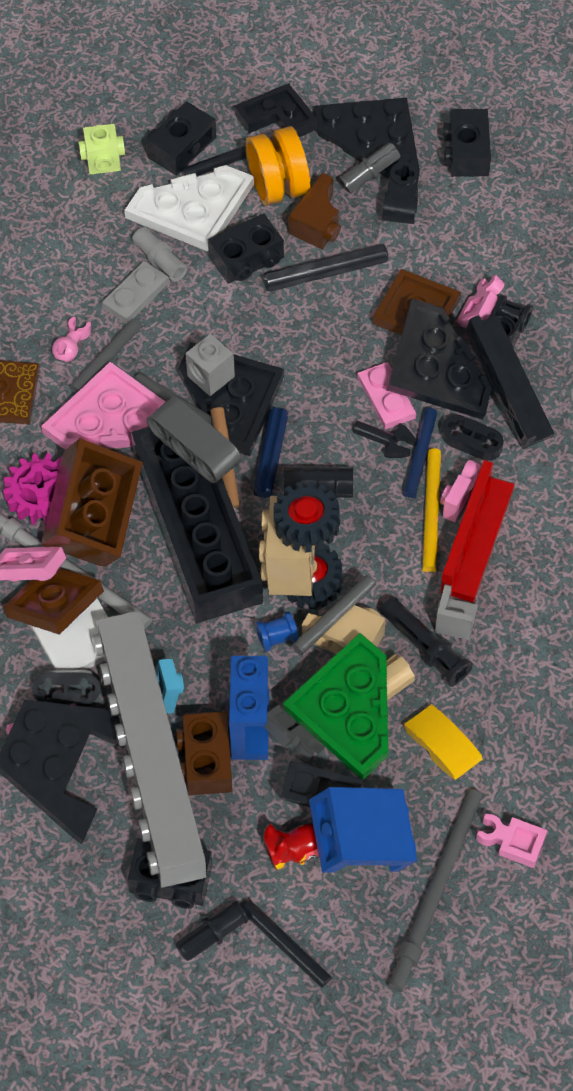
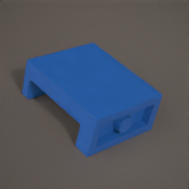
(249, 707)
(362, 828)

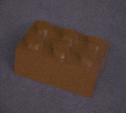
(92, 503)

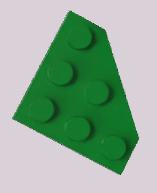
(348, 706)

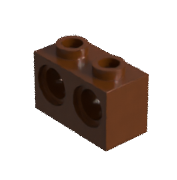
(210, 753)

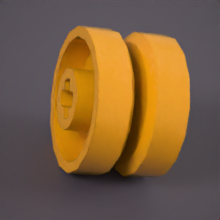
(278, 165)

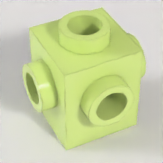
(102, 148)

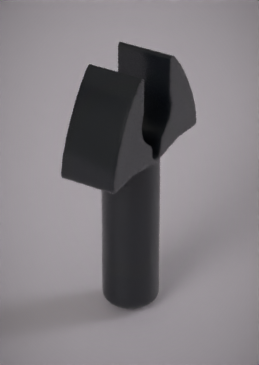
(386, 438)

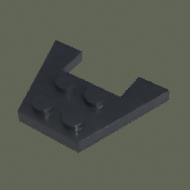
(45, 752)

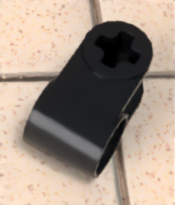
(402, 194)
(512, 316)

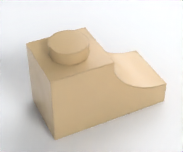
(355, 621)

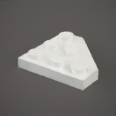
(192, 205)

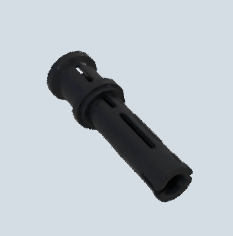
(436, 651)

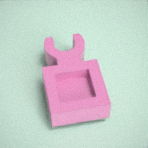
(483, 302)
(456, 496)
(518, 841)

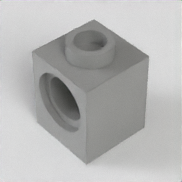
(210, 364)

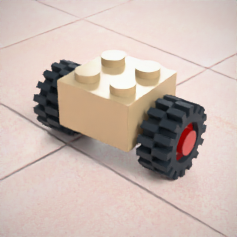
(294, 546)

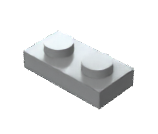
(135, 292)

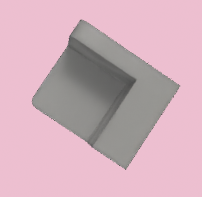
(455, 616)

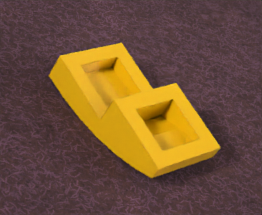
(443, 741)

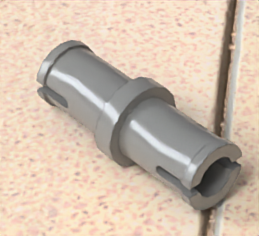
(159, 254)

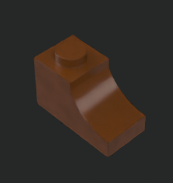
(314, 216)

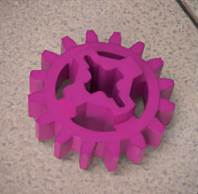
(24, 488)

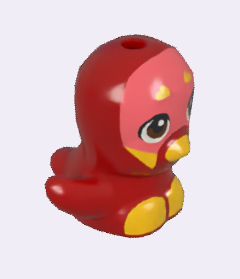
(292, 846)

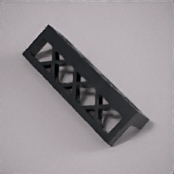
(509, 381)

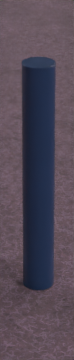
(420, 453)

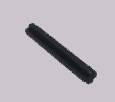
(325, 267)

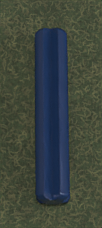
(270, 452)

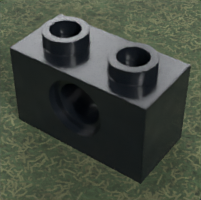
(181, 138)
(469, 143)

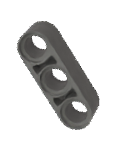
(193, 439)

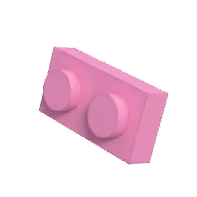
(389, 406)
(30, 563)

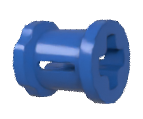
(276, 631)

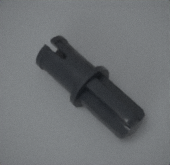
(212, 931)

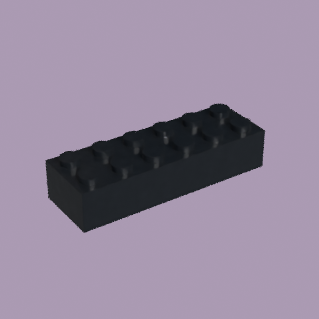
(199, 532)

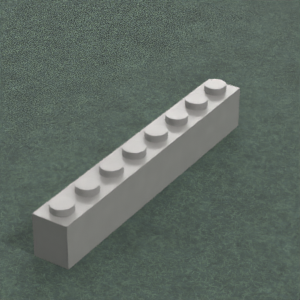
(151, 750)

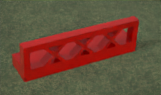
(477, 534)

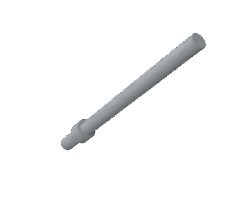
(15, 531)

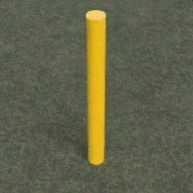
(431, 510)

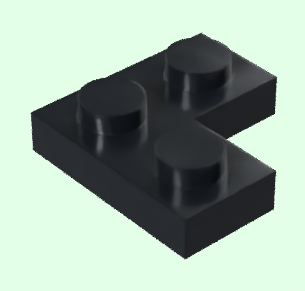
(278, 106)

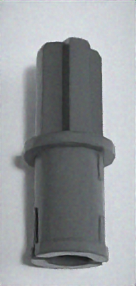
(370, 167)

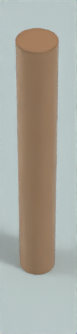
(229, 479)

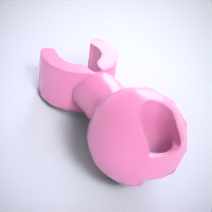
(66, 347)

